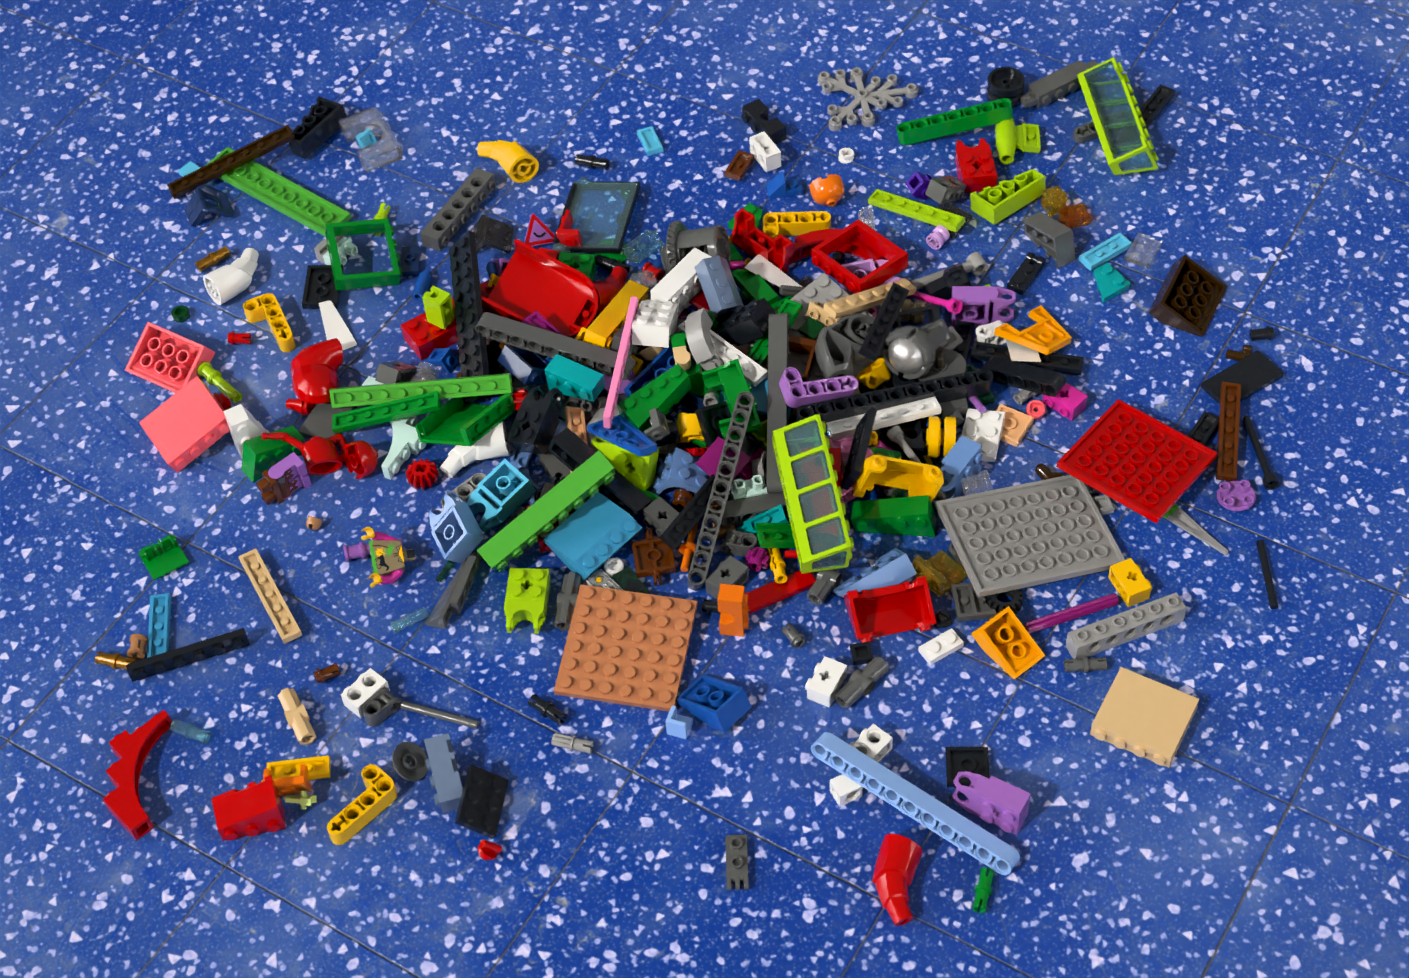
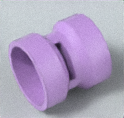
(937, 237)

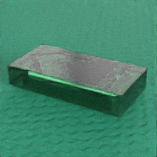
(628, 581)

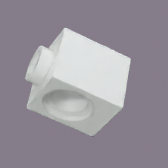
(844, 790)

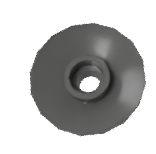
(414, 756)

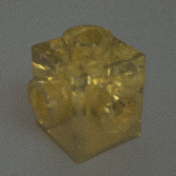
(1053, 200)

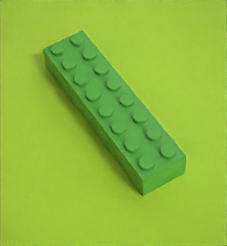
(547, 511)

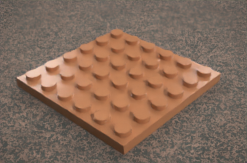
(626, 648)

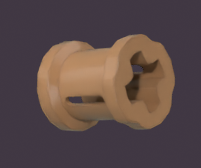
(137, 646)

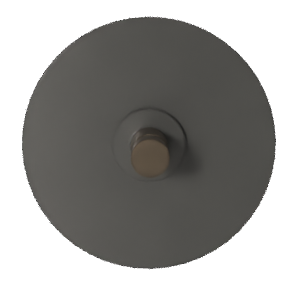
(946, 364)

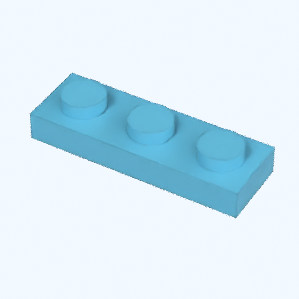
(1105, 251)

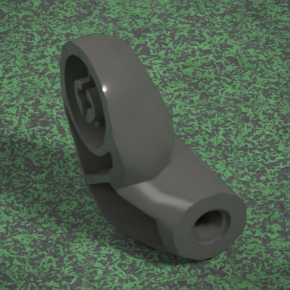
(840, 343)

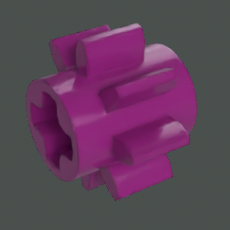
(757, 559)

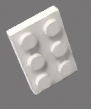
(986, 430)

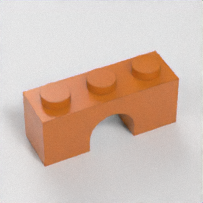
(734, 610)

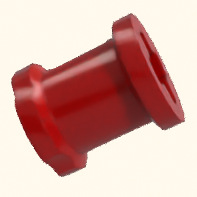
(659, 273)

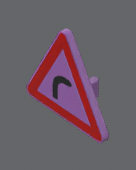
(538, 233)

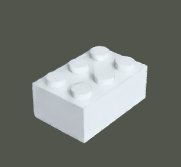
(654, 323)

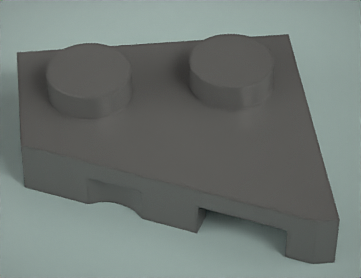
(968, 604)

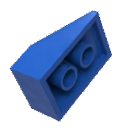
(715, 702)

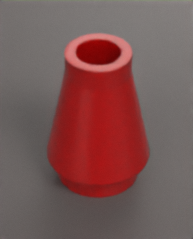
(299, 406)

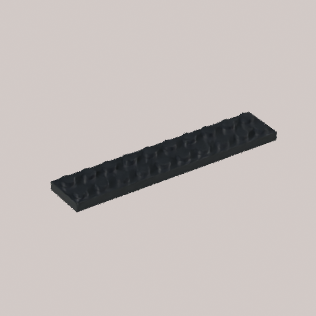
(468, 308)

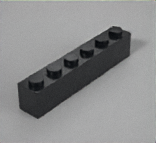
(574, 452)

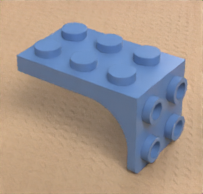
(680, 471)

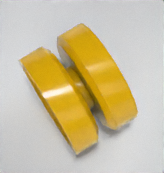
(940, 436)

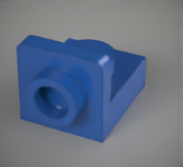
(443, 357)

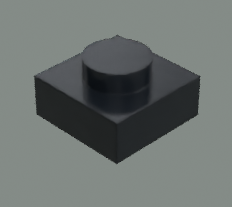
(861, 653)

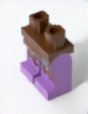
(283, 479)

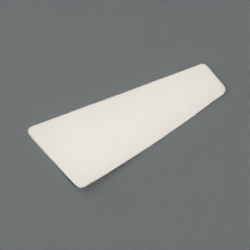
(769, 272)
(335, 326)

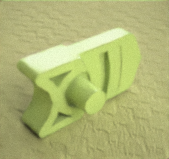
(303, 799)

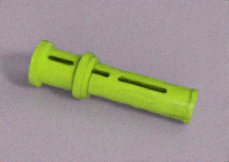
(215, 378)

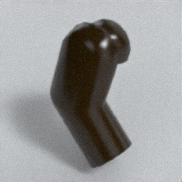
(1239, 355)
(1044, 472)

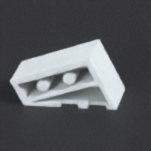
(242, 426)

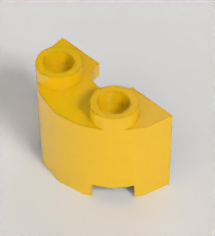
(688, 428)

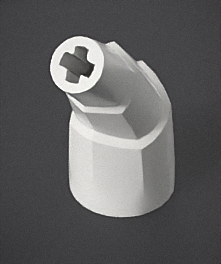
(233, 278)
(488, 447)

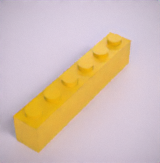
(614, 315)

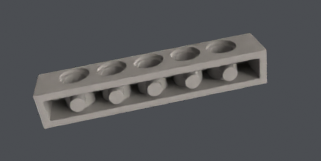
(1125, 626)

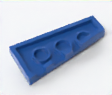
(624, 435)

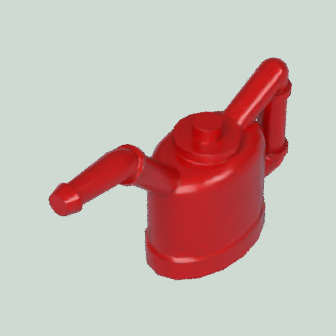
(318, 453)

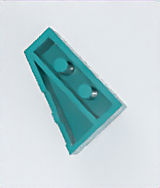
(574, 379)

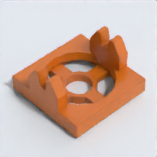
(291, 785)

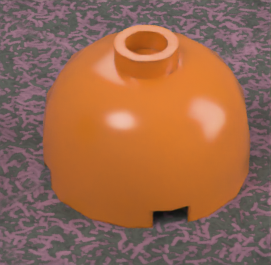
(827, 191)

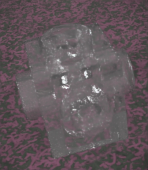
(645, 278)

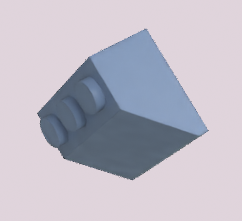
(718, 285)

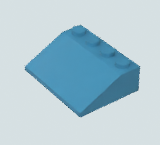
(592, 535)

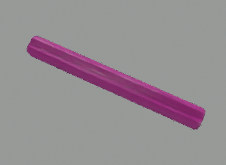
(1071, 613)

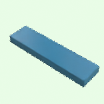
(159, 624)

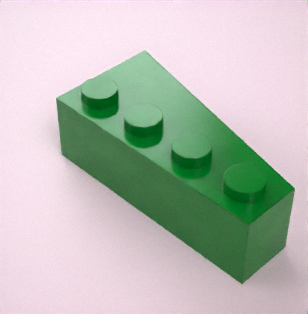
(895, 516)

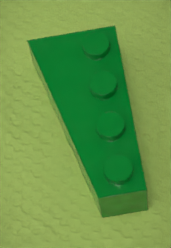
(659, 394)

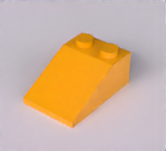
(1008, 643)

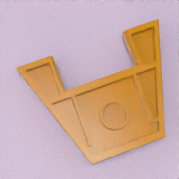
(1044, 336)

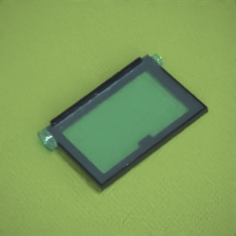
(600, 213)

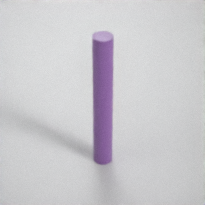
(976, 402)

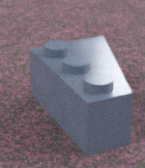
(444, 771)

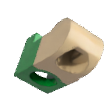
(681, 355)

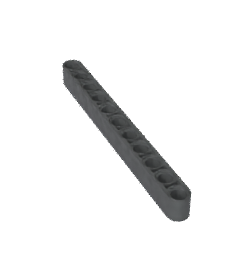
(776, 408)
(716, 497)

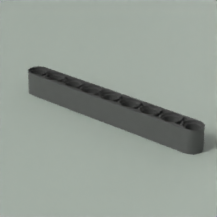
(550, 344)

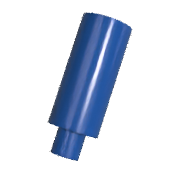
(421, 285)

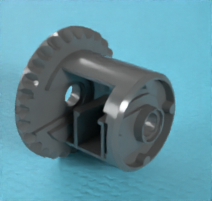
(710, 240)

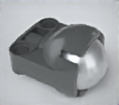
(914, 348)

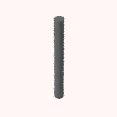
(440, 714)

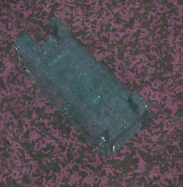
(642, 246)

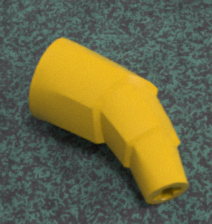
(512, 156)

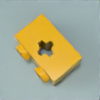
(1130, 582)

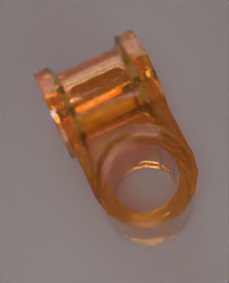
(1073, 215)

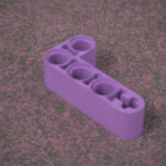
(839, 387)

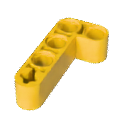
(795, 223)
(268, 308)
(342, 827)

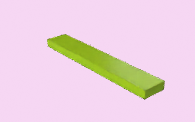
(916, 210)

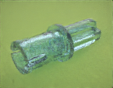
(408, 620)
(190, 731)

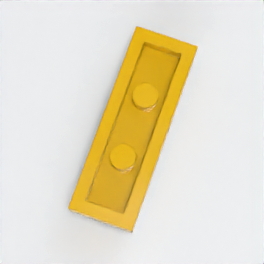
(317, 767)

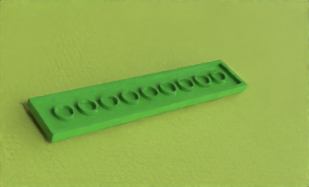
(284, 195)

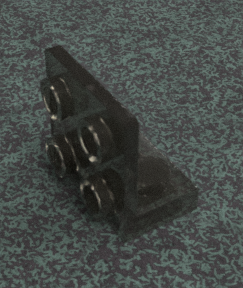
(493, 233)

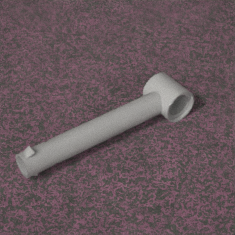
(973, 263)

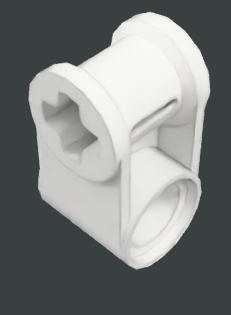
(987, 333)

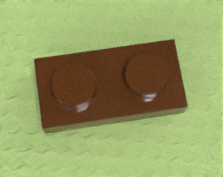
(739, 165)

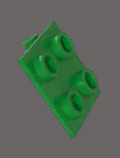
(163, 557)

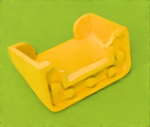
(912, 476)

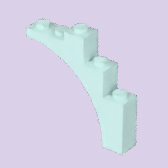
(404, 441)

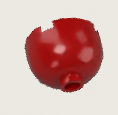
(360, 458)

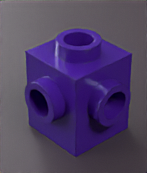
(918, 184)

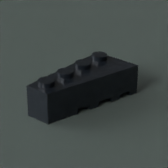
(317, 127)

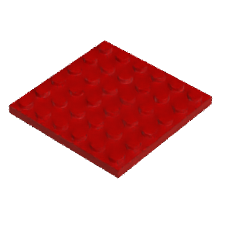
(1137, 460)

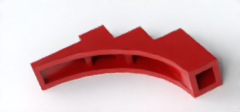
(125, 774)

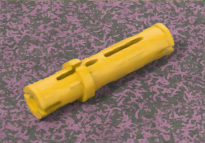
(777, 565)

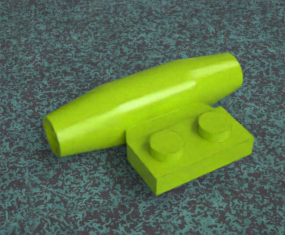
(1010, 137)

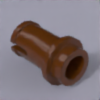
(326, 673)

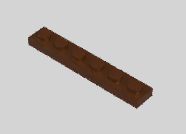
(1228, 431)

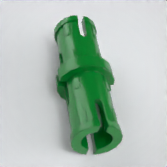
(983, 890)

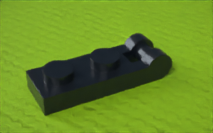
(1026, 273)

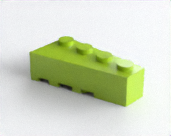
(1008, 197)

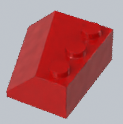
(249, 810)

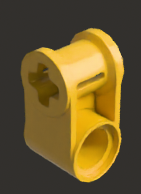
(874, 374)

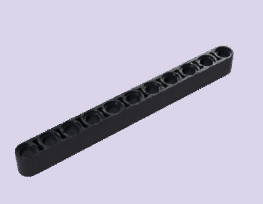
(943, 388)

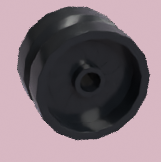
(1005, 83)

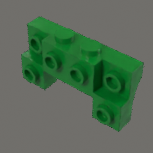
(755, 287)
(732, 382)

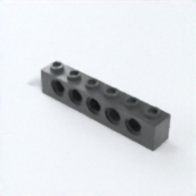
(458, 209)

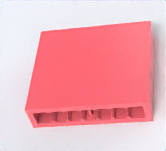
(186, 424)

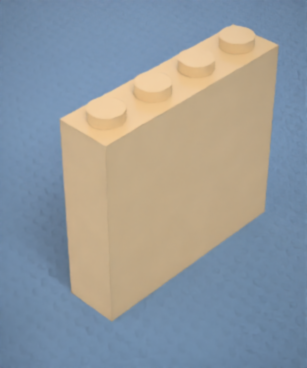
(1144, 717)

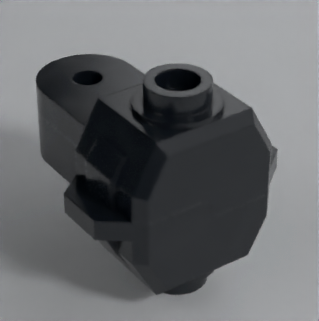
(952, 276)

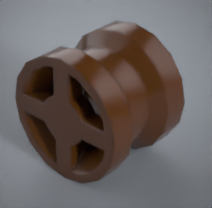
(681, 498)

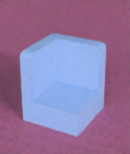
(677, 724)

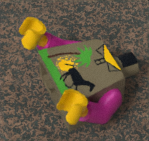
(386, 557)

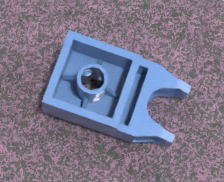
(959, 462)
(455, 528)

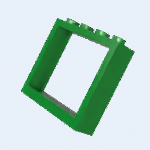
(362, 280)

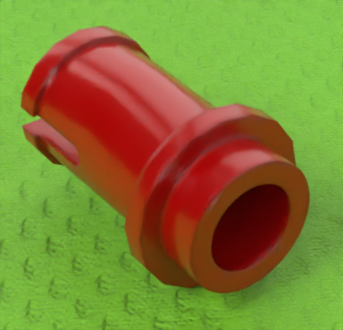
(238, 338)

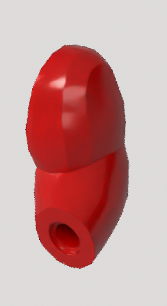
(315, 371)

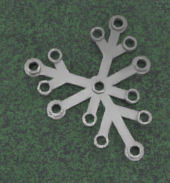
(862, 96)

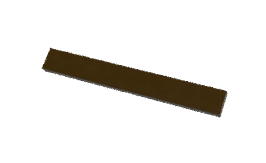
(231, 162)

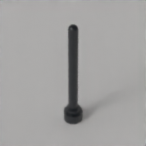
(1269, 480)

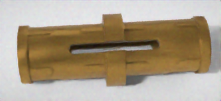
(212, 258)
(114, 660)

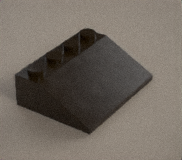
(1187, 297)

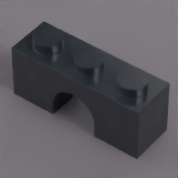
(756, 116)

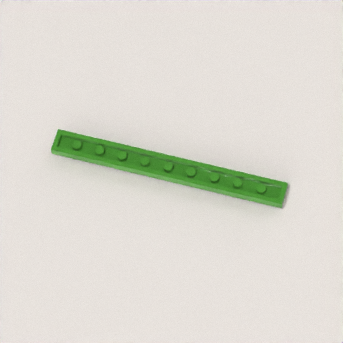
(446, 387)

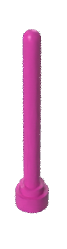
(952, 305)

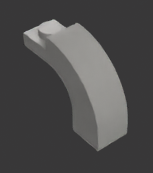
(699, 340)

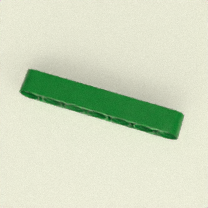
(954, 121)

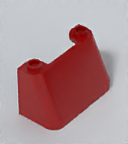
(890, 609)

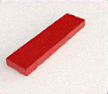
(775, 592)

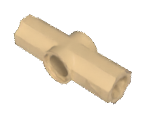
(297, 716)

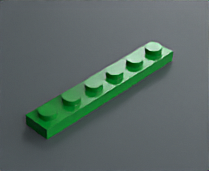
(386, 412)

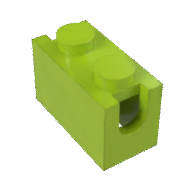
(438, 307)

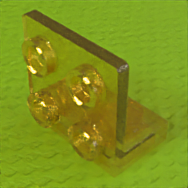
(939, 571)

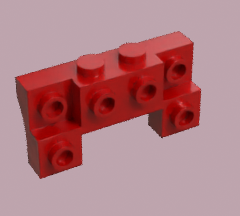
(756, 242)

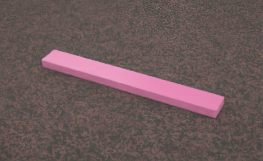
(620, 364)

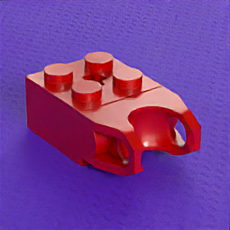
(975, 166)

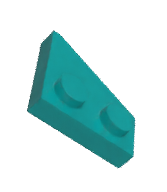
(1110, 282)

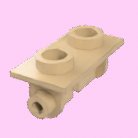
(817, 312)

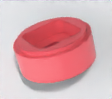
(1035, 409)

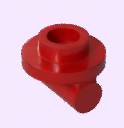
(488, 850)

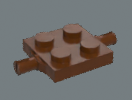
(652, 557)

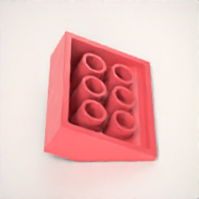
(167, 358)

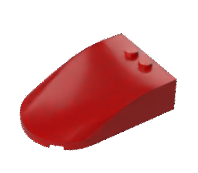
(546, 286)

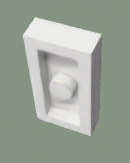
(941, 646)

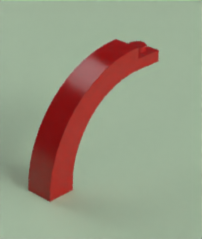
(809, 240)

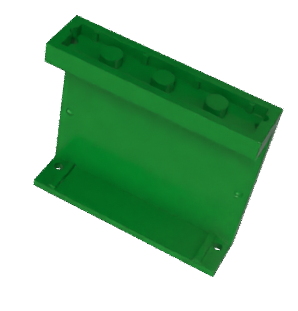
(462, 422)

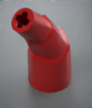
(609, 288)
(894, 873)

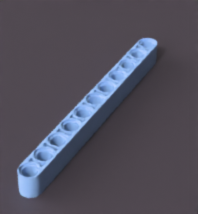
(916, 803)

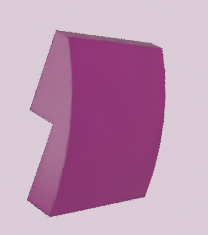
(710, 459)

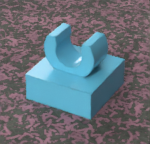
(366, 138)

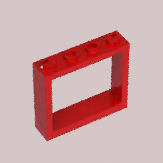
(897, 257)

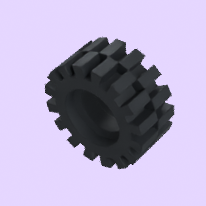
(1015, 605)

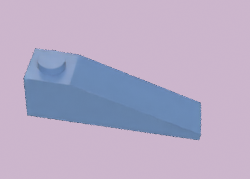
(888, 570)

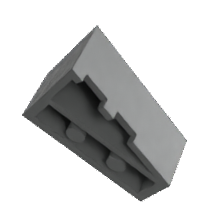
(1052, 237)

